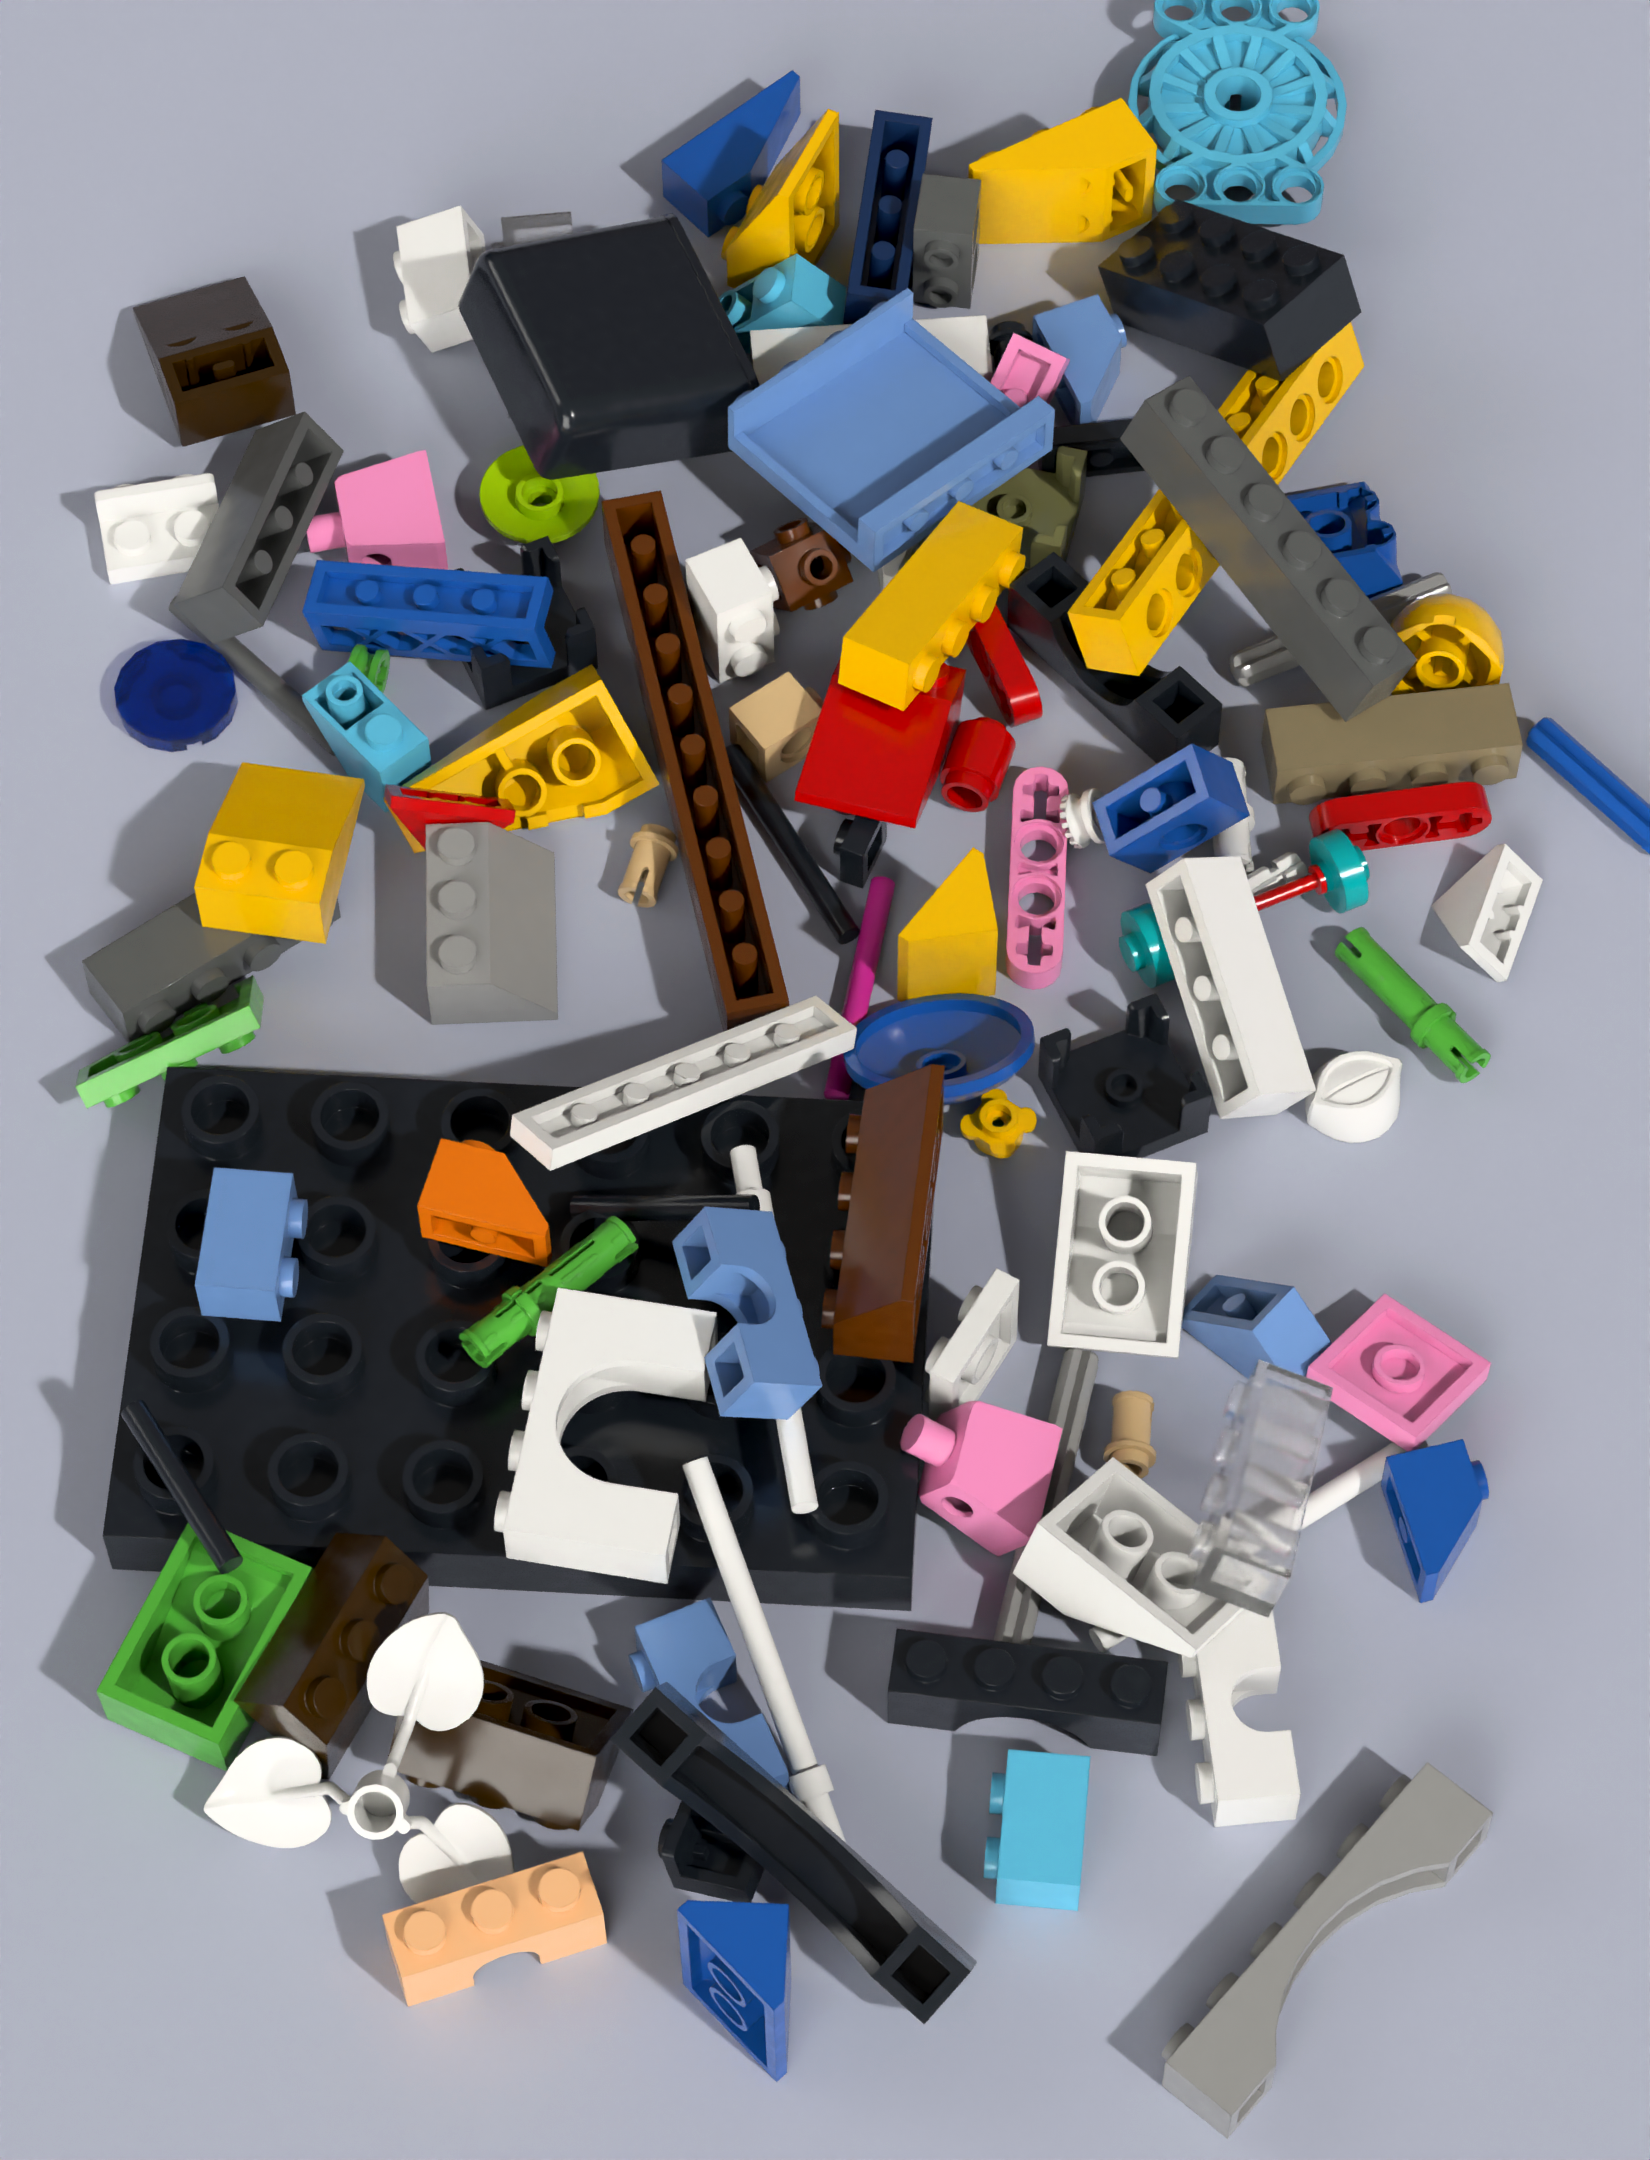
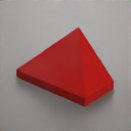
(423, 806)

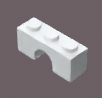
(1245, 1771)

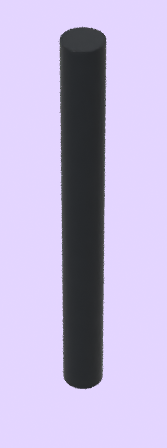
(791, 846)

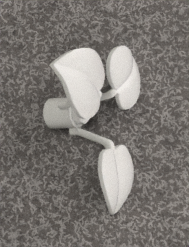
(277, 1791)

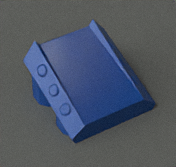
(1352, 530)

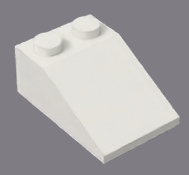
(1122, 1254)
(1123, 1564)

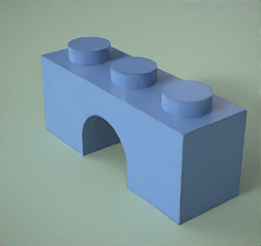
(766, 1358)
(697, 1658)

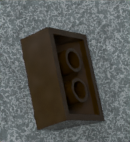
(318, 1660)
(522, 1749)

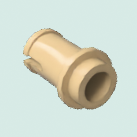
(652, 851)
(1132, 1432)

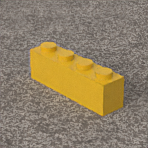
(931, 606)

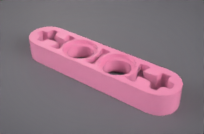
(1036, 877)

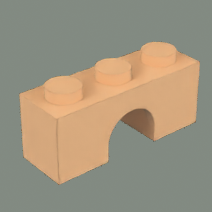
(534, 1910)

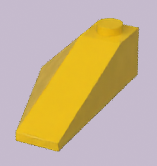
(550, 757)

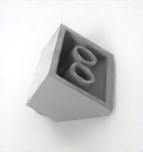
(489, 926)

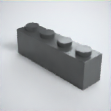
(258, 528)
(173, 967)

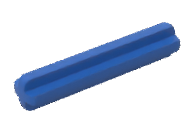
(1592, 779)

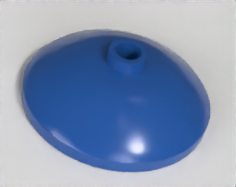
(970, 1034)

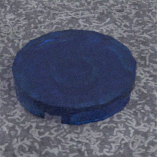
(175, 694)

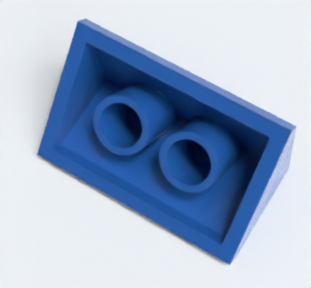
(741, 1972)

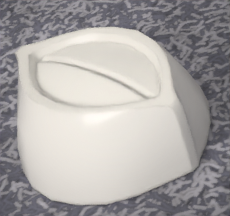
(1355, 1096)

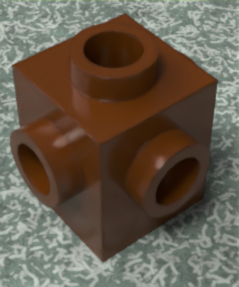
(805, 565)

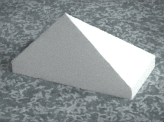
(1491, 909)

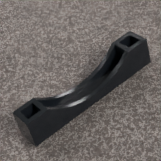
(824, 1873)

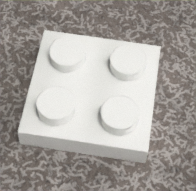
(967, 1361)

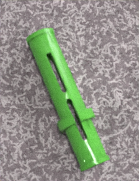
(1430, 1023)
(522, 1306)

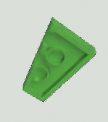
(201, 1030)

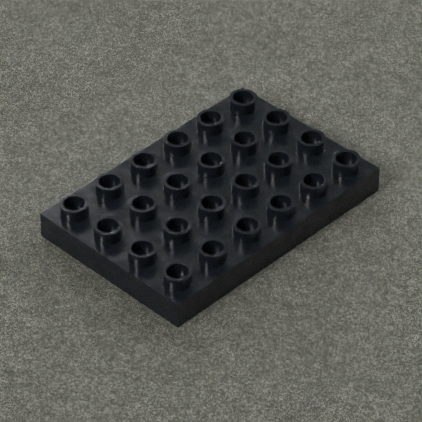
(385, 1425)

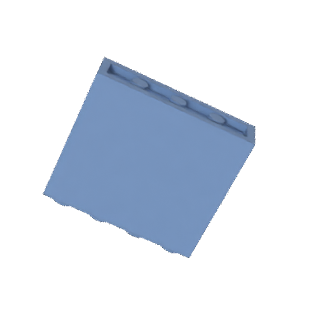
(885, 433)

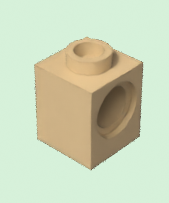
(775, 725)

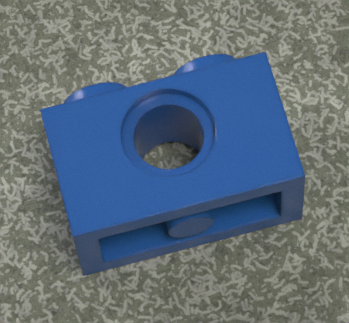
(1171, 808)

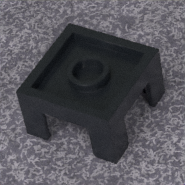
(569, 632)
(1126, 1088)

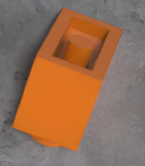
(482, 1204)

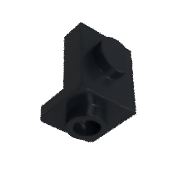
(705, 1859)

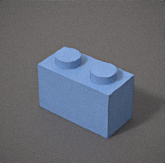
(249, 1244)

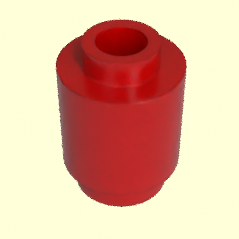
(976, 764)

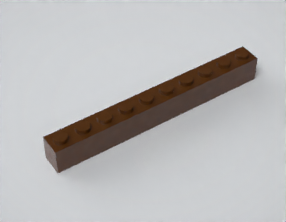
(693, 760)

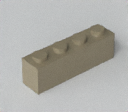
(1392, 745)

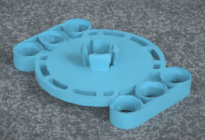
(1279, 116)

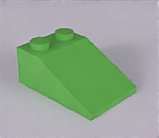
(199, 1646)

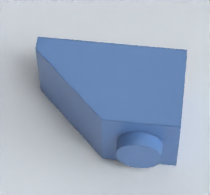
(1093, 344)
(1254, 1322)

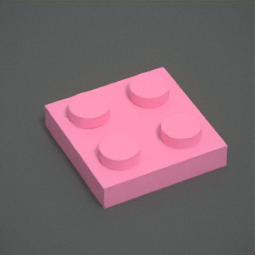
(1399, 1373)

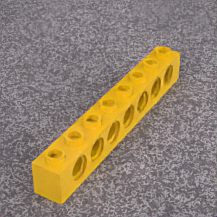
(1160, 559)

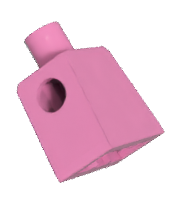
(385, 516)
(985, 1470)

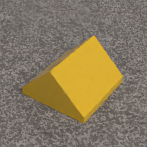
(952, 937)

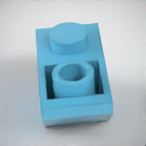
(785, 297)
(367, 732)

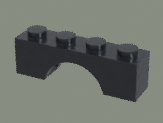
(1153, 710)
(961, 1679)

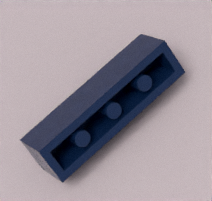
(887, 211)

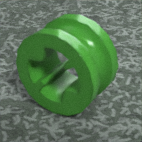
(372, 665)

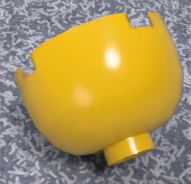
(1452, 644)

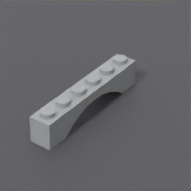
(1412, 1847)

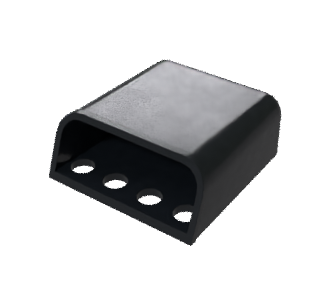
(607, 347)

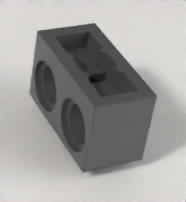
(946, 241)

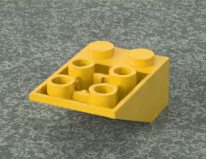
(1069, 181)

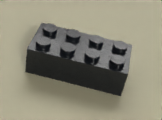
(1230, 289)

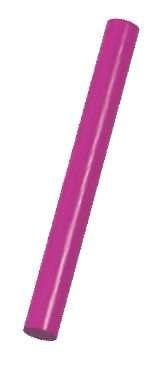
(862, 976)

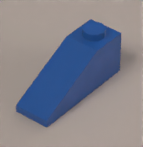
(722, 165)

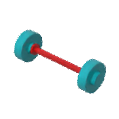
(1335, 870)

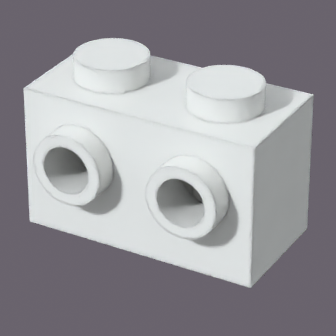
(434, 268)
(732, 609)

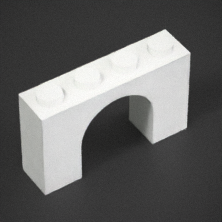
(590, 1350)

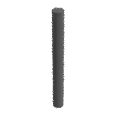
(263, 679)

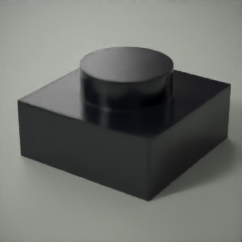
(859, 847)

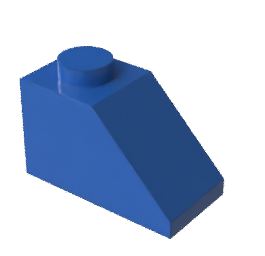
(1434, 1508)

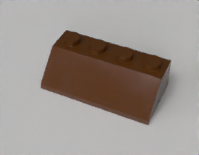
(887, 1219)

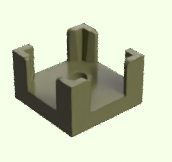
(1043, 505)

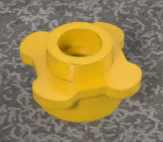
(993, 1140)

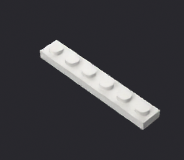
(682, 1082)

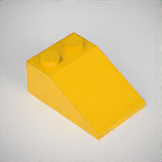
(792, 210)
(278, 852)

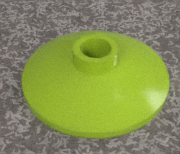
(514, 487)

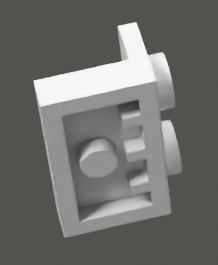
(155, 525)

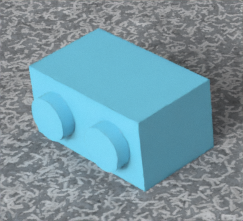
(1041, 1829)

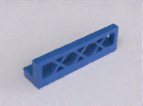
(431, 611)

